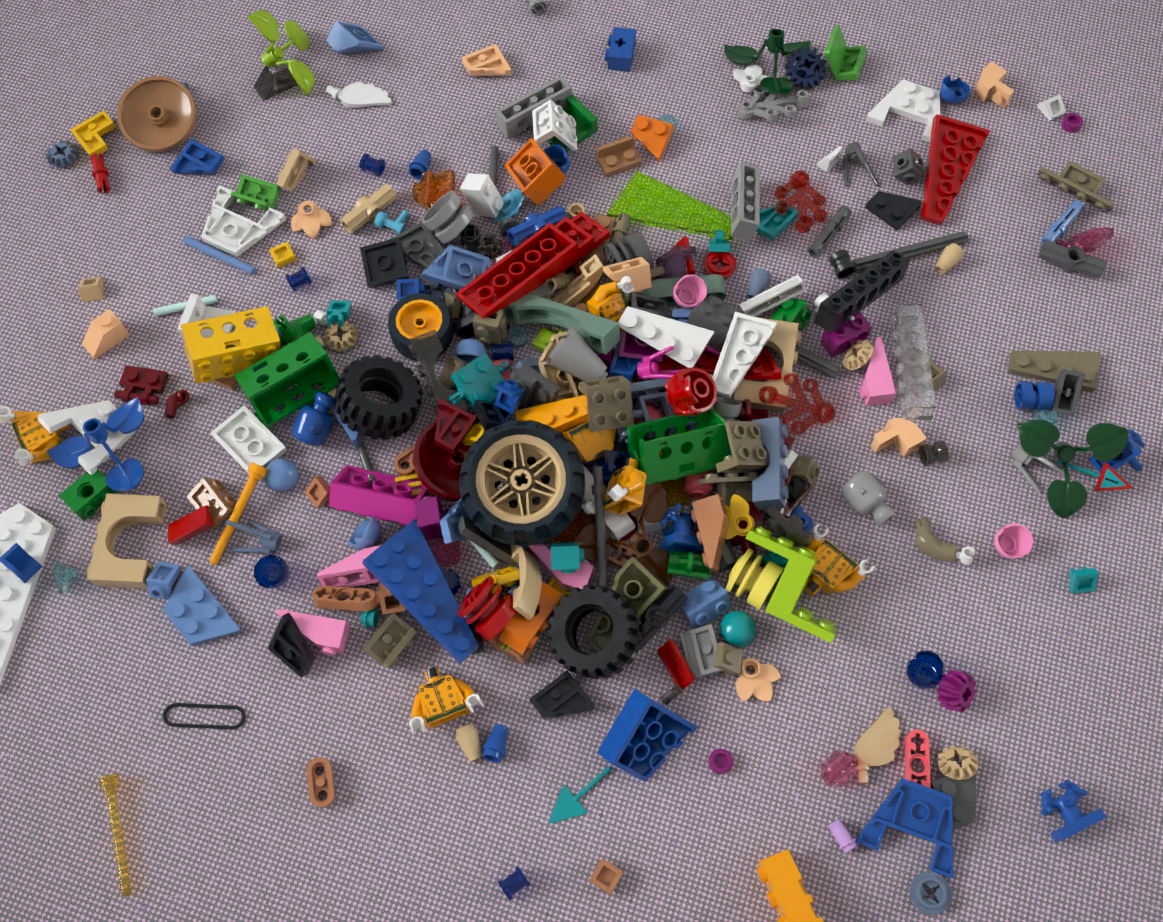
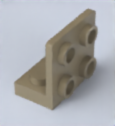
(608, 403)
(745, 448)

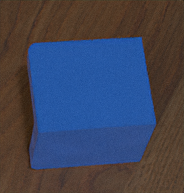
(20, 563)

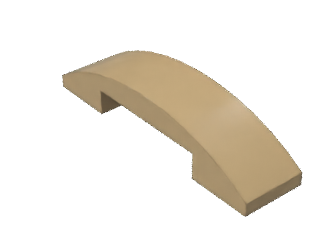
(581, 285)
(528, 593)

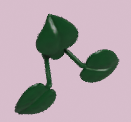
(744, 56)
(1039, 436)

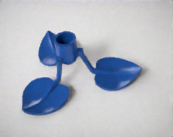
(126, 420)

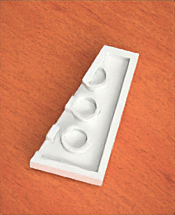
(663, 332)
(741, 347)

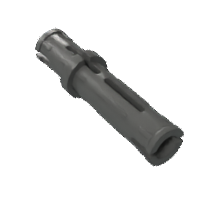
(833, 226)

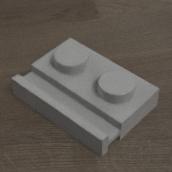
(700, 650)

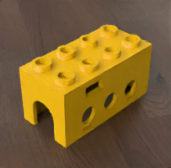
(209, 356)

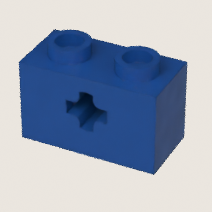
(621, 49)

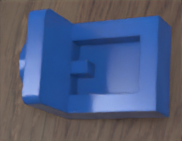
(409, 286)
(508, 395)

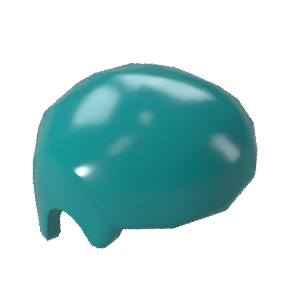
(738, 629)

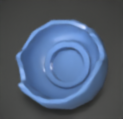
(469, 350)
(281, 475)
(366, 534)

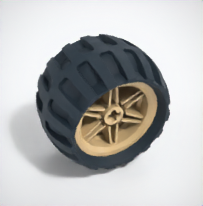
(527, 522)

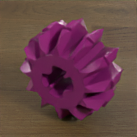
(956, 691)

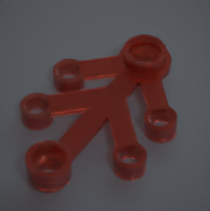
(800, 181)
(799, 404)

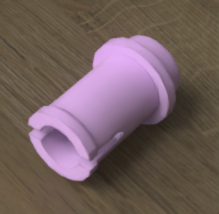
(842, 836)

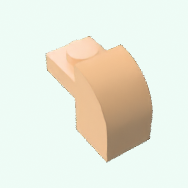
(991, 85)
(901, 433)

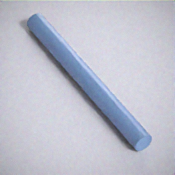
(219, 255)

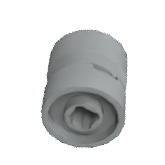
(727, 408)

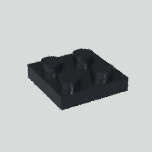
(384, 262)

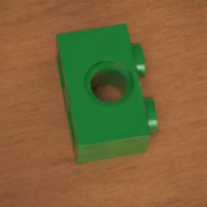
(76, 494)

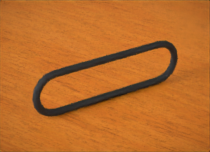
(203, 706)

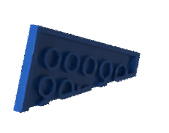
(415, 580)

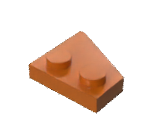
(652, 134)

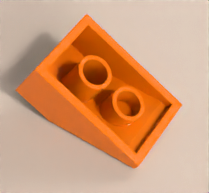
(535, 172)

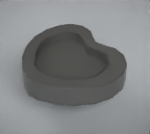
(507, 224)

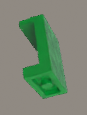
(585, 122)

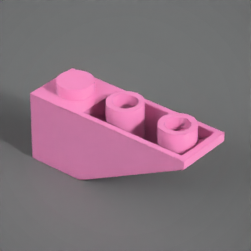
(577, 579)

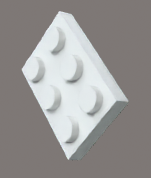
(248, 440)

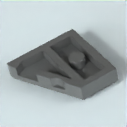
(963, 798)

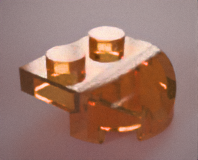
(433, 187)

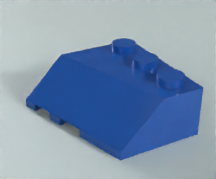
(643, 736)

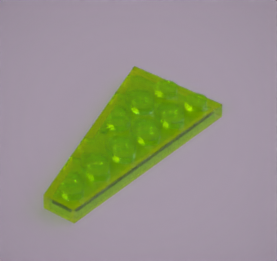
(668, 208)

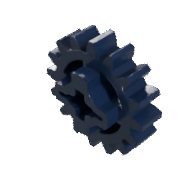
(806, 60)

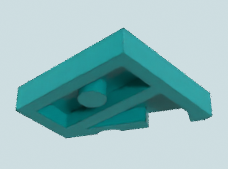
(773, 223)

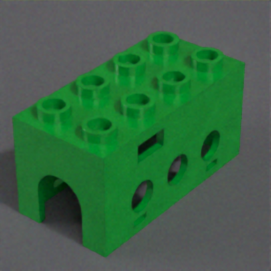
(298, 363)
(684, 451)

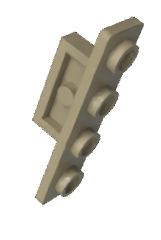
(1079, 181)
(731, 485)

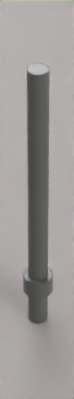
(598, 491)

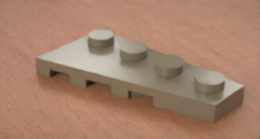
(1048, 364)

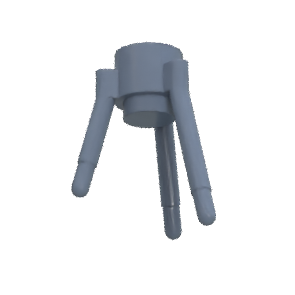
(268, 538)

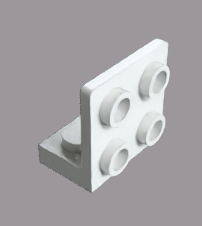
(552, 121)
(197, 311)

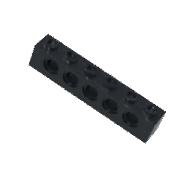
(861, 291)

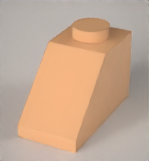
(636, 269)
(104, 334)

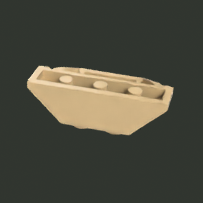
(567, 383)

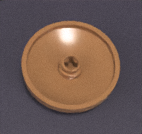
(157, 114)

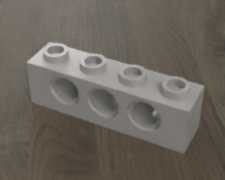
(518, 114)
(745, 201)

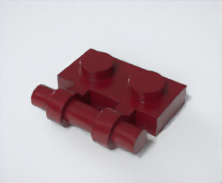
(141, 379)

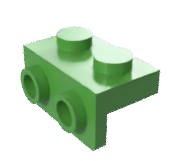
(258, 192)

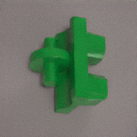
(687, 565)

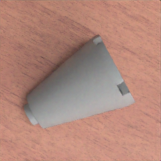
(577, 358)

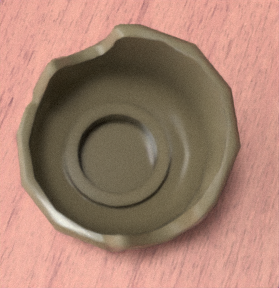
(452, 365)

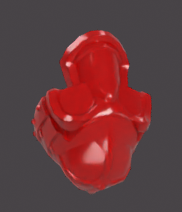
(691, 391)

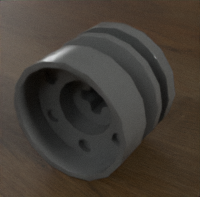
(632, 247)

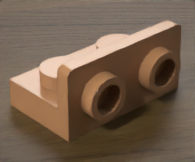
(618, 156)
(212, 493)

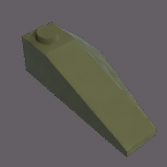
(641, 590)

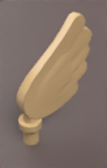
(877, 744)

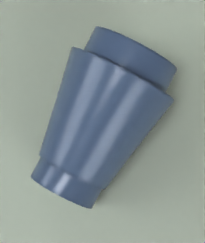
(758, 282)

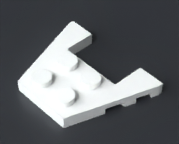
(910, 102)
(232, 231)
(77, 417)

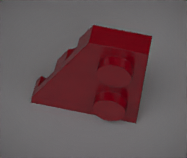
(452, 426)

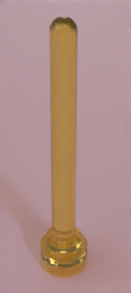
(109, 785)

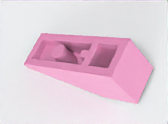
(877, 382)
(349, 571)
(323, 632)

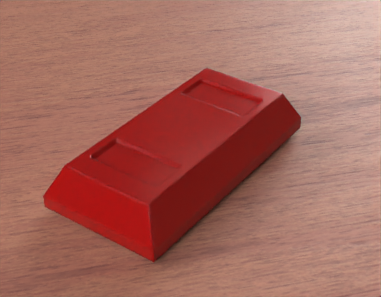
(676, 664)

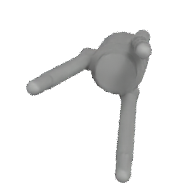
(1022, 457)

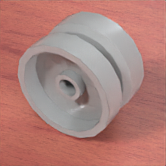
(448, 217)

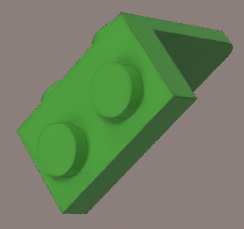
(843, 60)

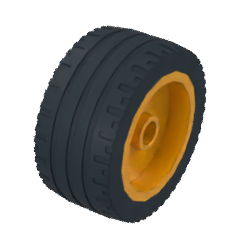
(416, 316)

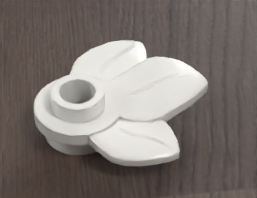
(749, 78)

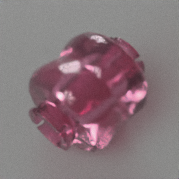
(838, 769)

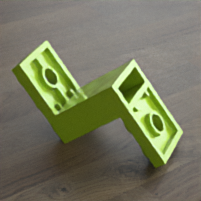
(792, 584)

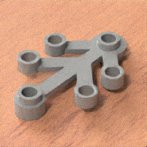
(749, 108)

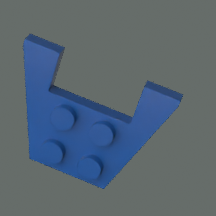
(917, 812)

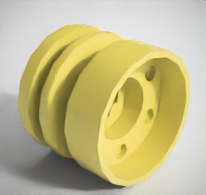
(754, 579)

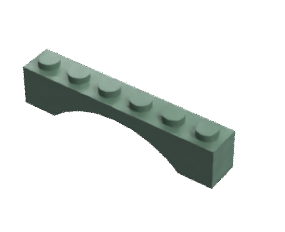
(597, 331)

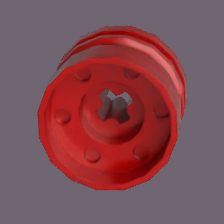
(485, 605)

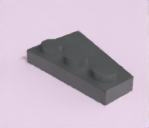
(420, 245)

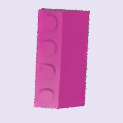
(385, 501)

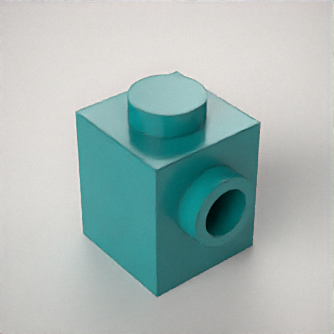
(566, 556)

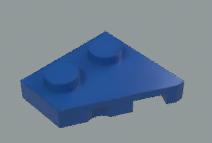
(197, 160)

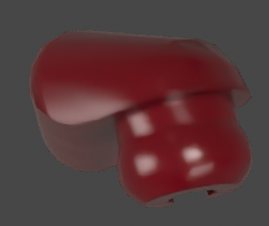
(175, 401)

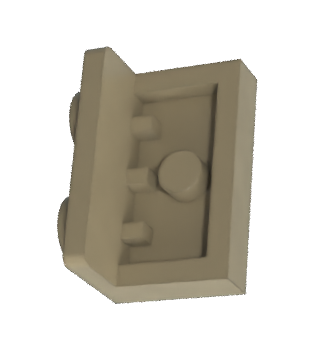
(491, 330)
(390, 641)

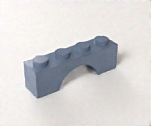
(771, 486)

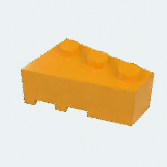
(786, 889)

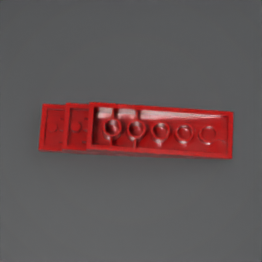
(532, 263)

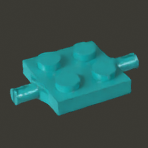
(478, 380)

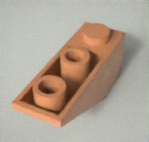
(713, 525)

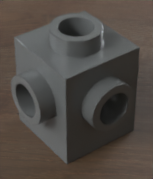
(908, 166)

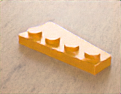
(557, 414)

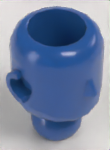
(314, 420)

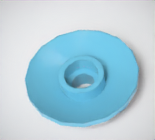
(511, 205)

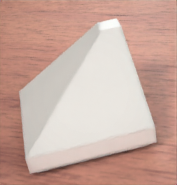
(1052, 107)
(830, 160)

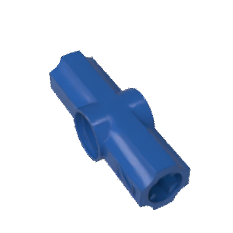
(533, 224)

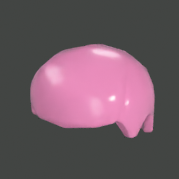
(689, 291)
(1013, 541)

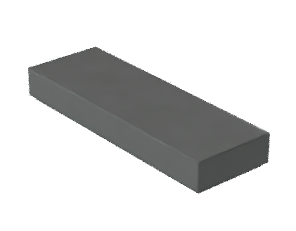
(474, 534)

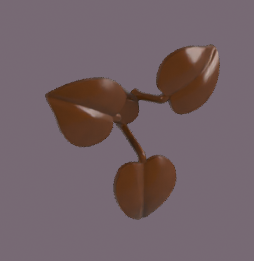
(652, 510)

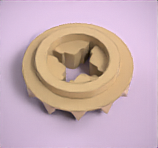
(349, 338)
(862, 350)
(952, 769)

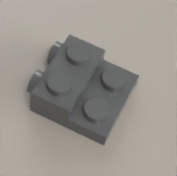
(537, 387)

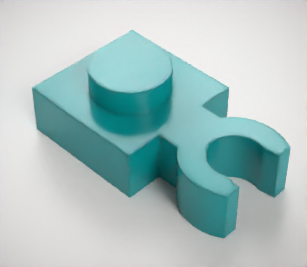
(338, 311)

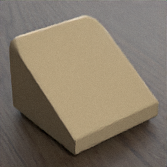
(91, 289)

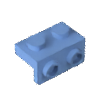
(705, 603)

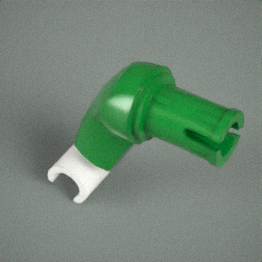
(299, 327)

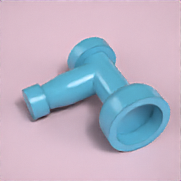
(398, 225)

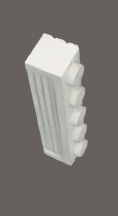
(773, 296)

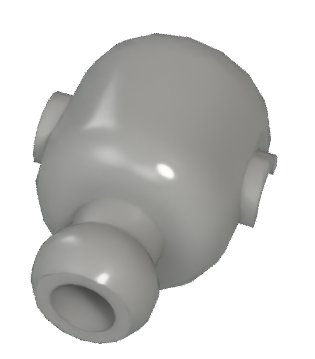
(867, 495)

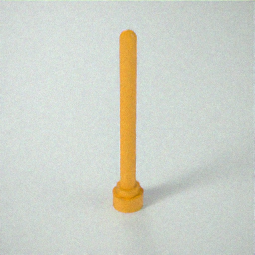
(255, 474)

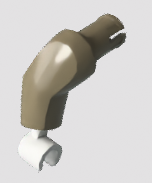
(938, 550)

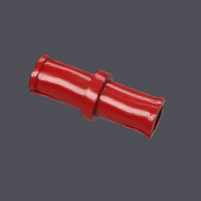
(100, 173)

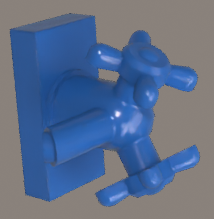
(1128, 455)
(680, 533)
(1068, 810)

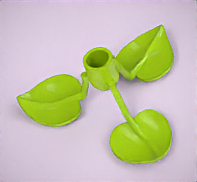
(274, 55)

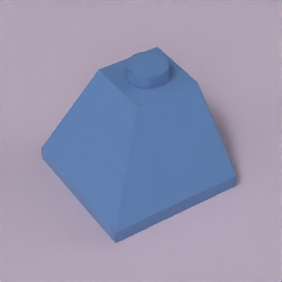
(351, 39)

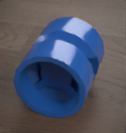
(1038, 396)

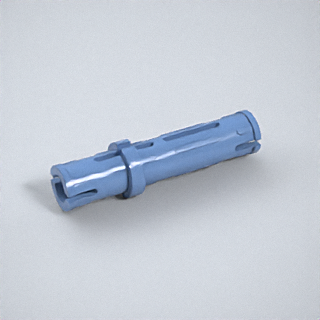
(1059, 228)

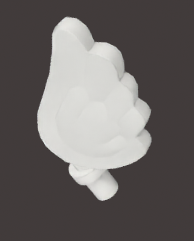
(360, 95)

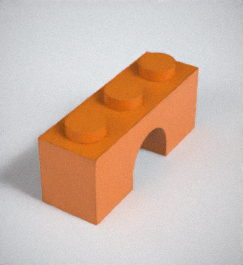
(521, 632)

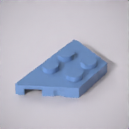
(456, 267)
(197, 611)

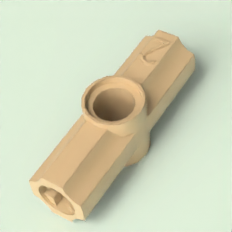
(367, 208)

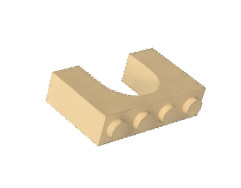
(783, 342)
(117, 514)

